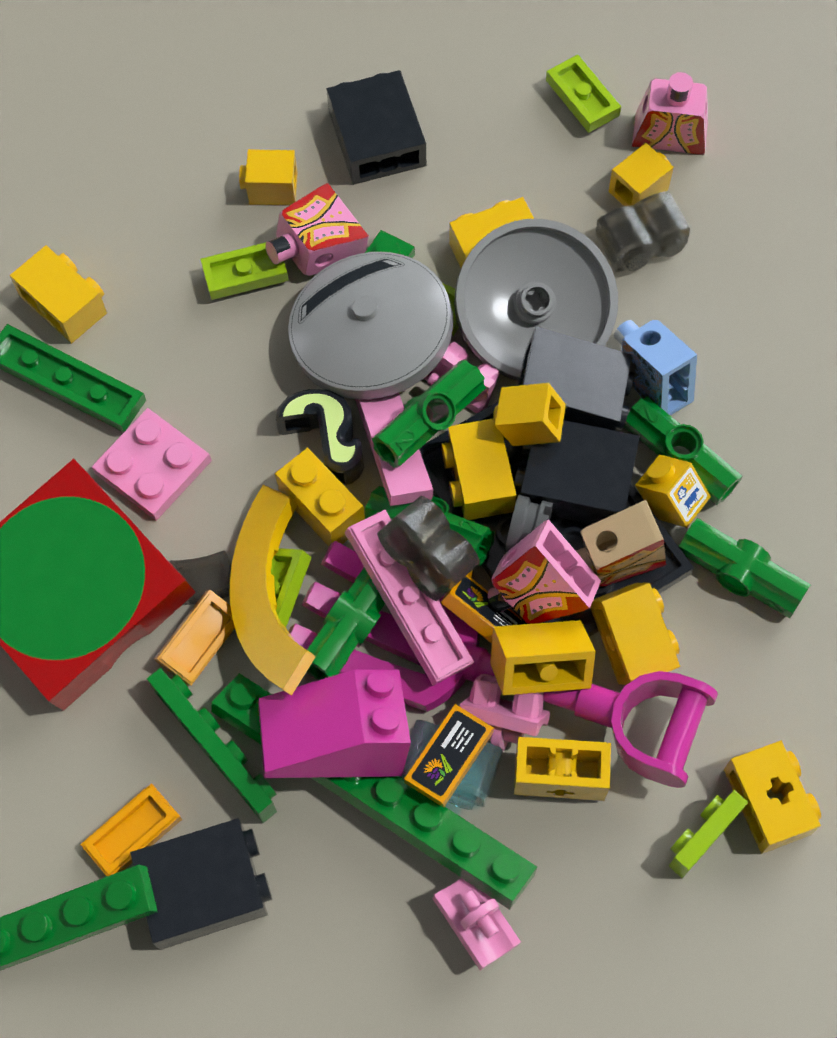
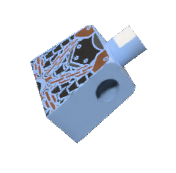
(661, 364)

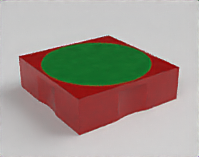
(78, 585)

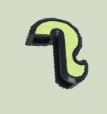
(333, 416)

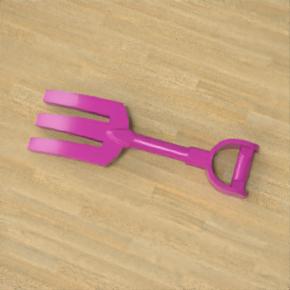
(593, 704)

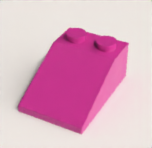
(336, 727)

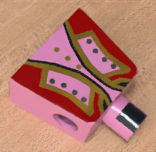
(673, 115)
(317, 232)
(543, 578)

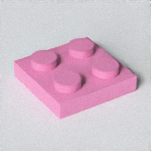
(151, 464)

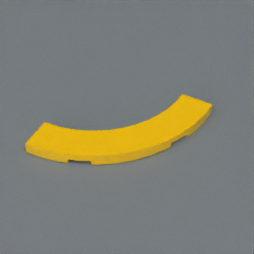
(253, 593)

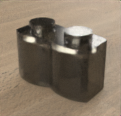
(643, 232)
(428, 548)

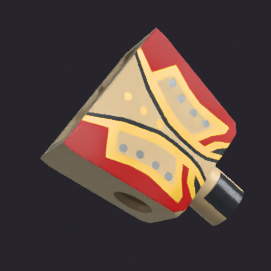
(623, 545)

